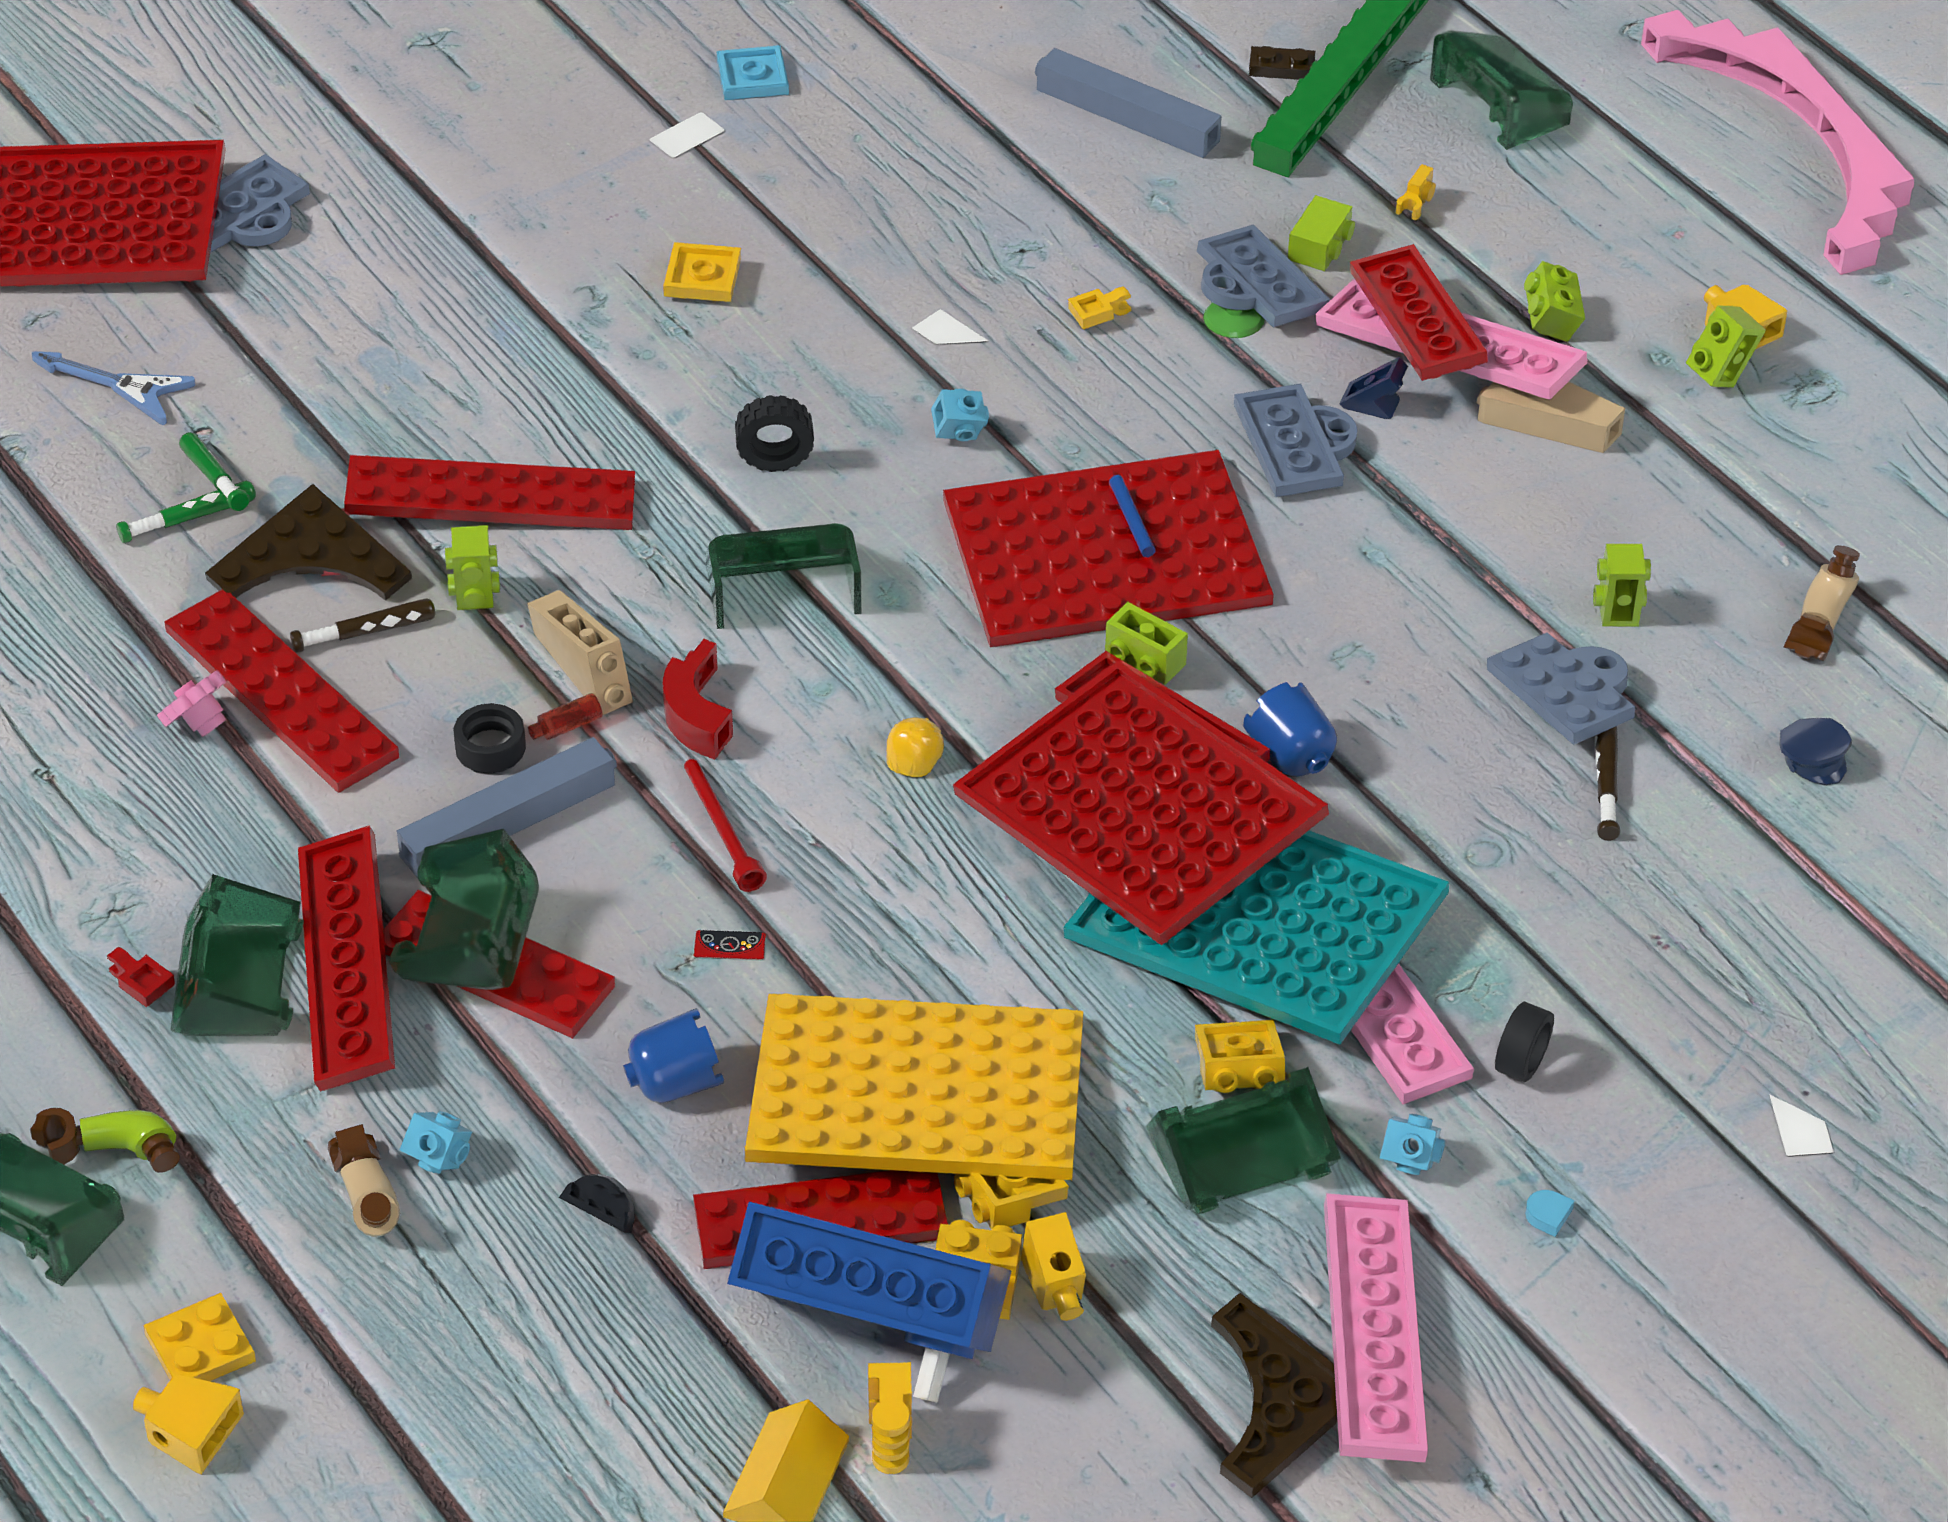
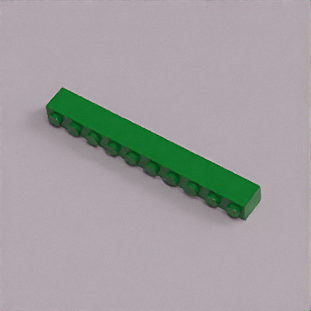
(1331, 83)

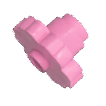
(196, 705)

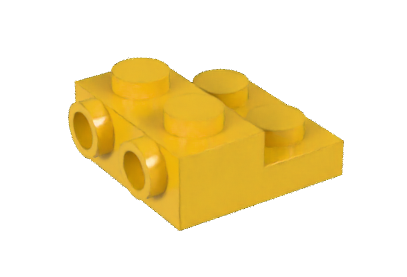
(1239, 1055)
(1007, 1199)
(994, 1246)

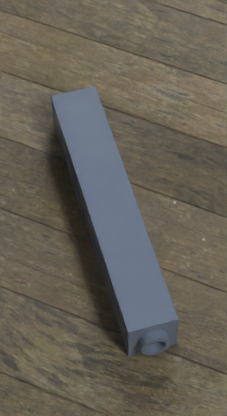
(1128, 102)
(515, 800)

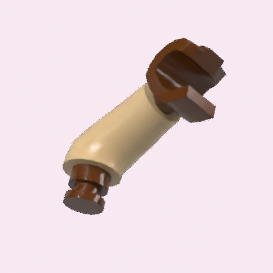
(1823, 604)
(369, 1189)

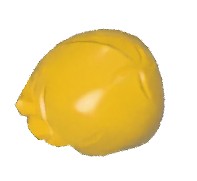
(914, 747)

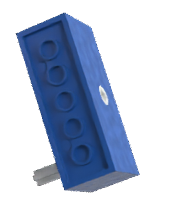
(930, 1294)

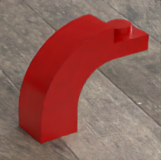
(690, 717)

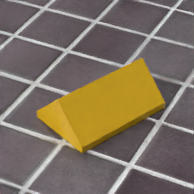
(788, 1467)

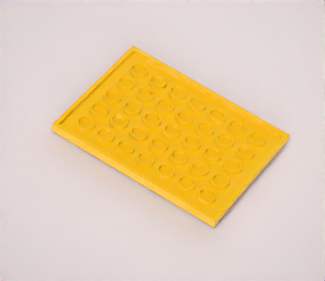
(916, 1087)

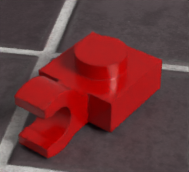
(141, 979)

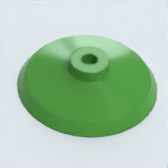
(1232, 322)

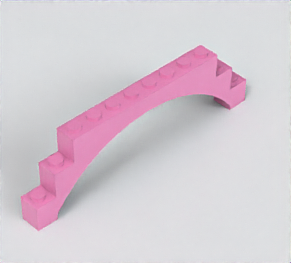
(1772, 64)

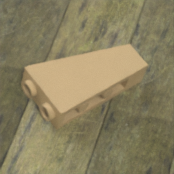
(1569, 417)
(582, 649)

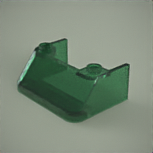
(782, 551)

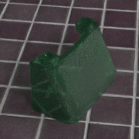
(1515, 89)
(475, 916)
(235, 962)
(1245, 1142)
(53, 1208)

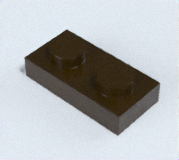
(1280, 62)

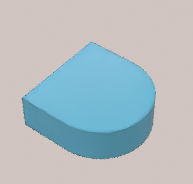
(1548, 1210)

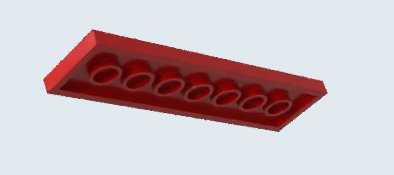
(490, 492)
(282, 690)
(345, 959)

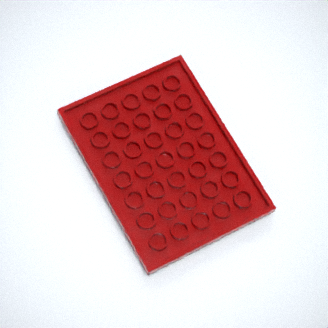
(108, 212)
(1061, 559)
(1140, 801)

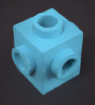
(959, 414)
(436, 1141)
(1398, 1147)

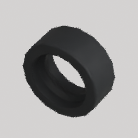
(491, 758)
(1524, 1041)

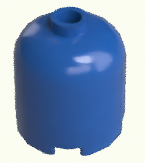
(1293, 729)
(672, 1059)

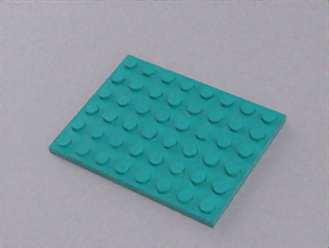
(1292, 941)

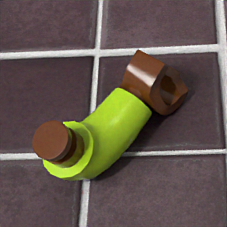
(132, 1130)

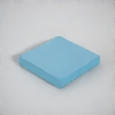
(752, 72)

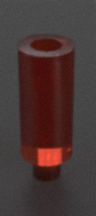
(566, 717)

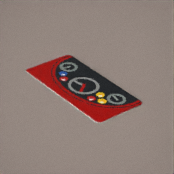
(729, 944)

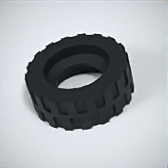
(774, 411)

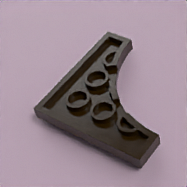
(309, 539)
(1289, 1391)

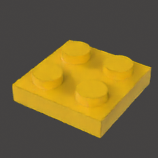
(702, 272)
(200, 1340)

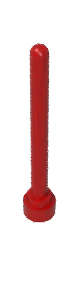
(747, 871)

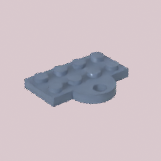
(255, 199)
(1256, 277)
(1296, 438)
(1567, 685)

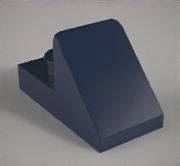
(1376, 390)

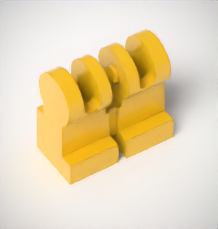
(890, 1415)

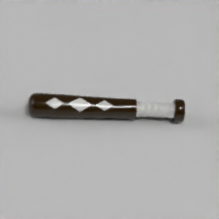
(377, 621)
(1606, 763)

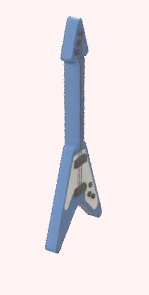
(138, 389)

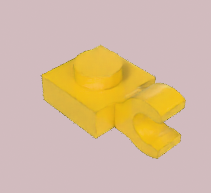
(1419, 190)
(1096, 308)

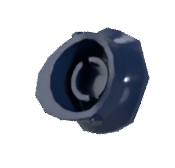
(1816, 749)

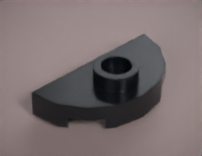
(603, 1199)

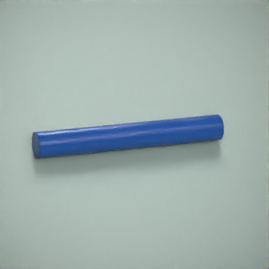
(1132, 516)

